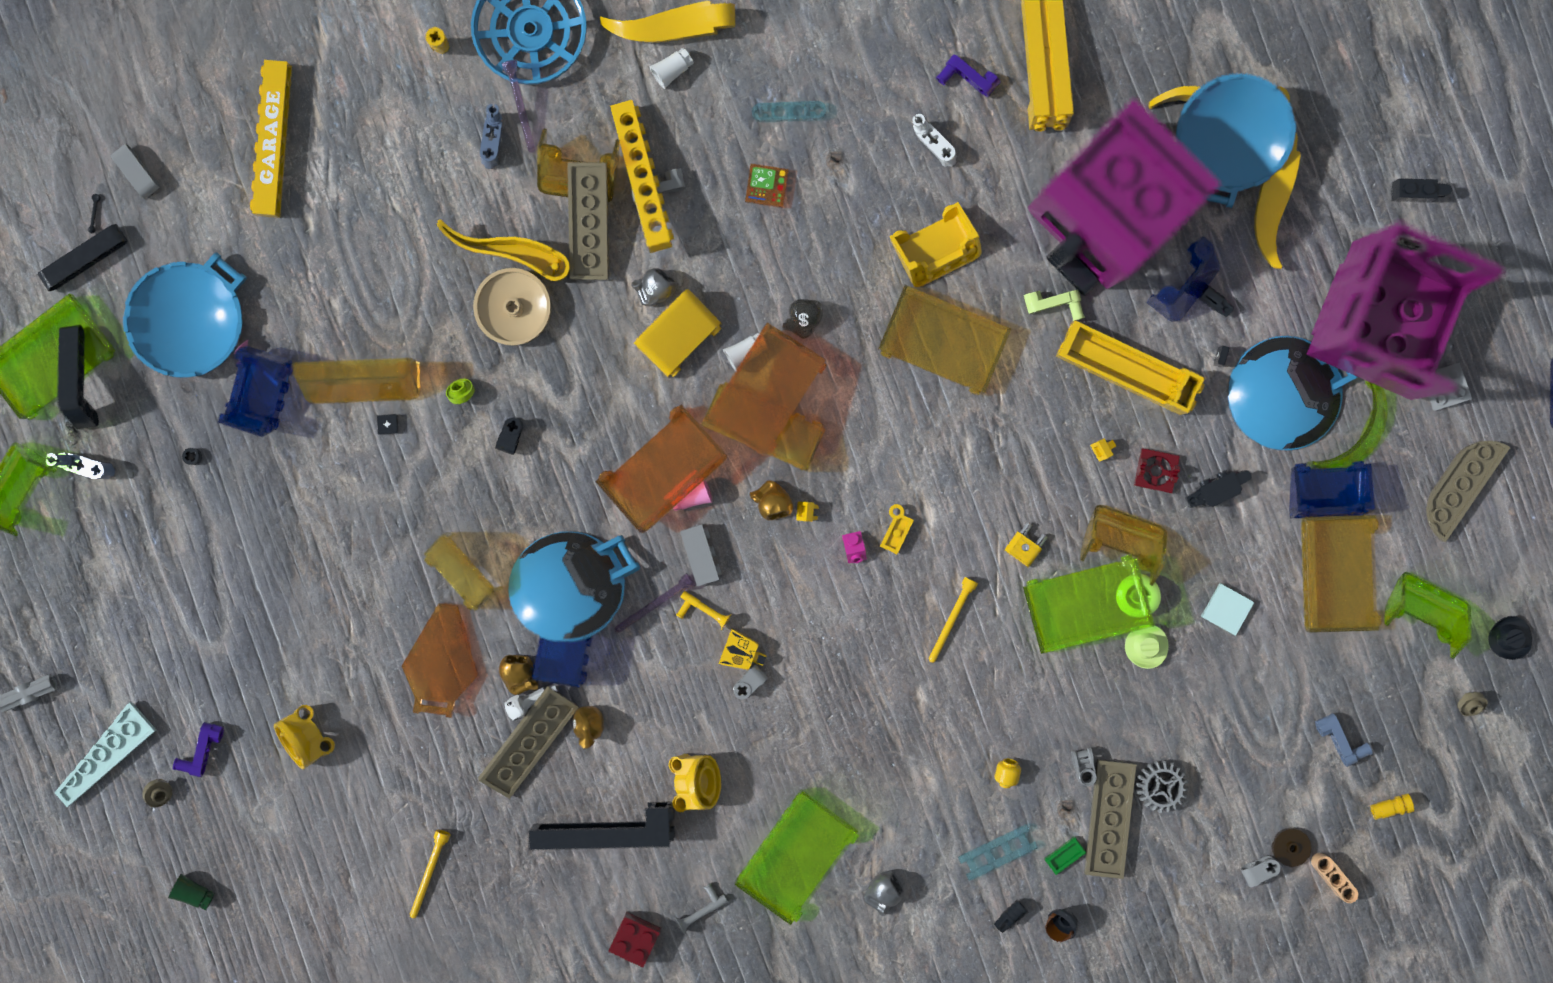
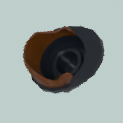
(1061, 925)

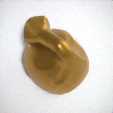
(772, 500)
(517, 674)
(588, 725)

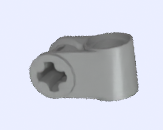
(752, 680)
(1084, 765)
(1258, 871)

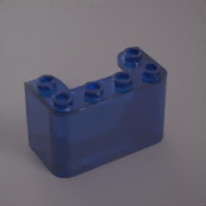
(257, 391)
(562, 662)

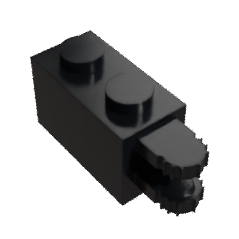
(1418, 190)

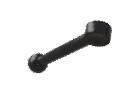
(95, 197)

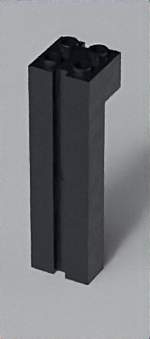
(594, 835)

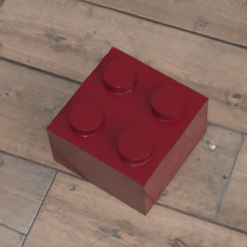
(634, 939)

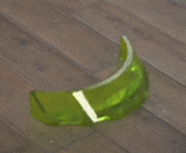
(1369, 437)

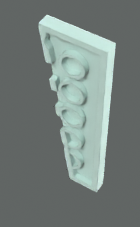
(117, 742)

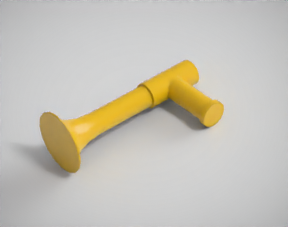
(691, 600)

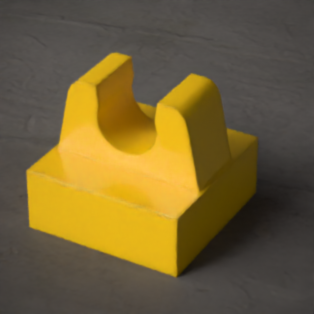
(1103, 449)
(805, 511)

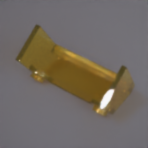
(553, 169)
(1127, 535)
(460, 572)

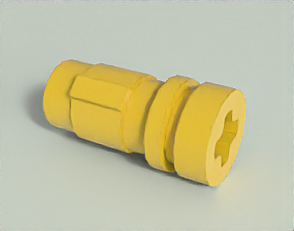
(437, 40)
(1392, 807)

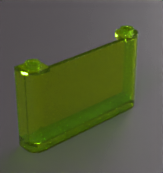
(31, 356)
(1088, 605)
(795, 856)

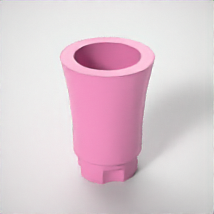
(698, 496)

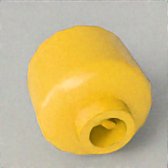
(1007, 773)

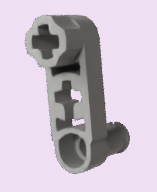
(673, 183)

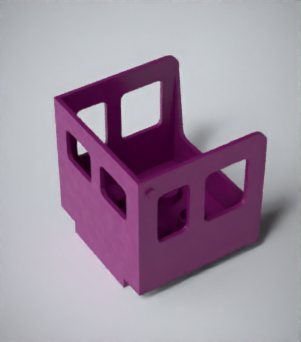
(1125, 193)
(1396, 311)

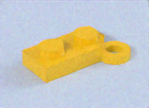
(897, 530)

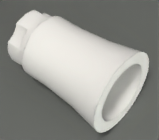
(671, 67)
(737, 352)

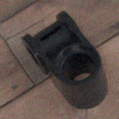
(509, 439)

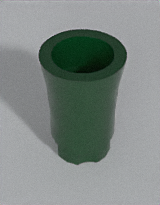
(191, 893)

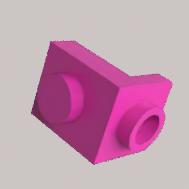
(854, 547)

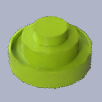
(460, 391)

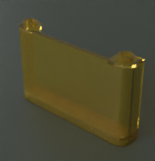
(944, 339)
(1338, 573)

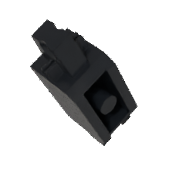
(1219, 489)

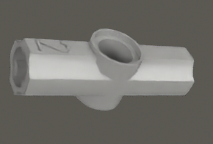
(27, 692)

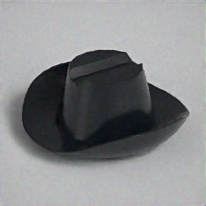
(1510, 638)

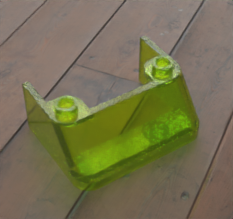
(17, 475)
(1434, 607)

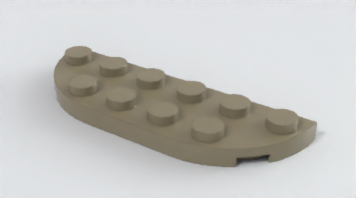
(1461, 485)

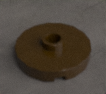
(1282, 844)

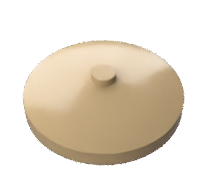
(512, 306)

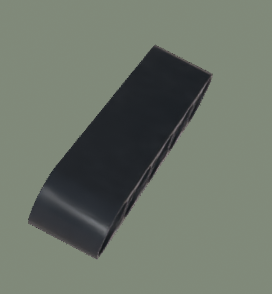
(82, 257)

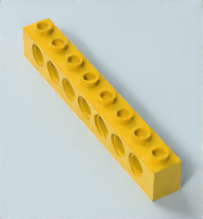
(621, 114)

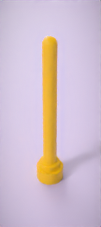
(968, 586)
(441, 838)

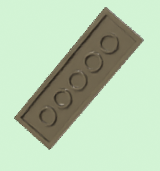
(588, 220)
(528, 742)
(1110, 819)

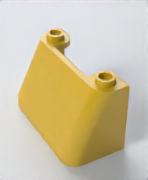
(938, 247)
(677, 333)

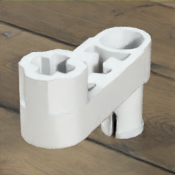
(940, 149)

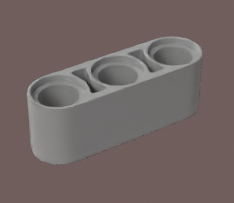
(135, 171)

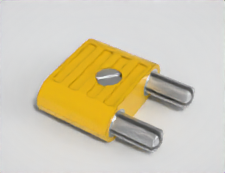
(1023, 548)

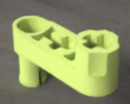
(1035, 303)

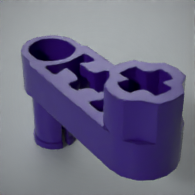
(984, 84)
(208, 734)

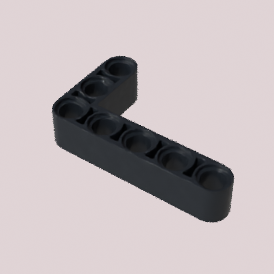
(1066, 262)
(71, 379)

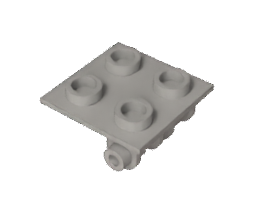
(1454, 374)

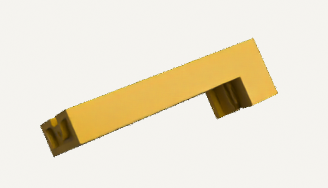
(1047, 65)
(1131, 368)

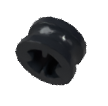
(185, 455)

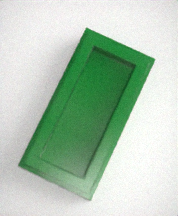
(1065, 855)

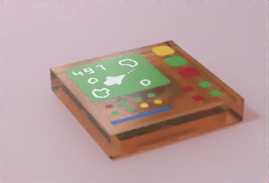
(766, 185)

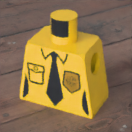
(741, 651)

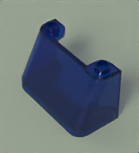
(1175, 303)
(1331, 491)

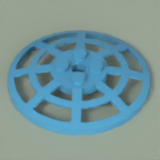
(527, 42)

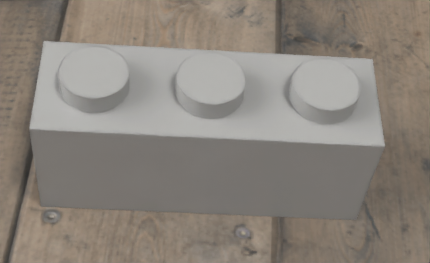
(701, 555)

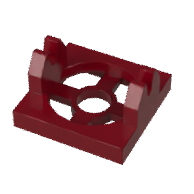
(1173, 461)

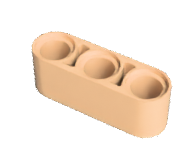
(1342, 882)

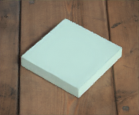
(1227, 609)

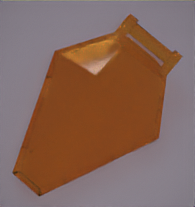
(440, 662)

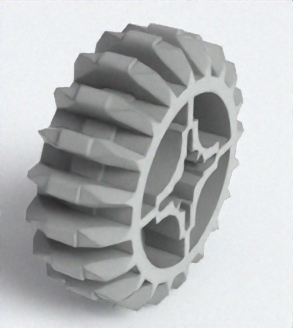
(1169, 782)

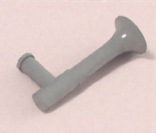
(716, 903)

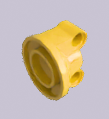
(302, 738)
(695, 782)

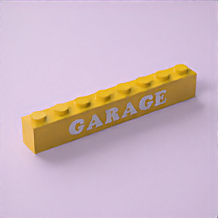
(271, 138)

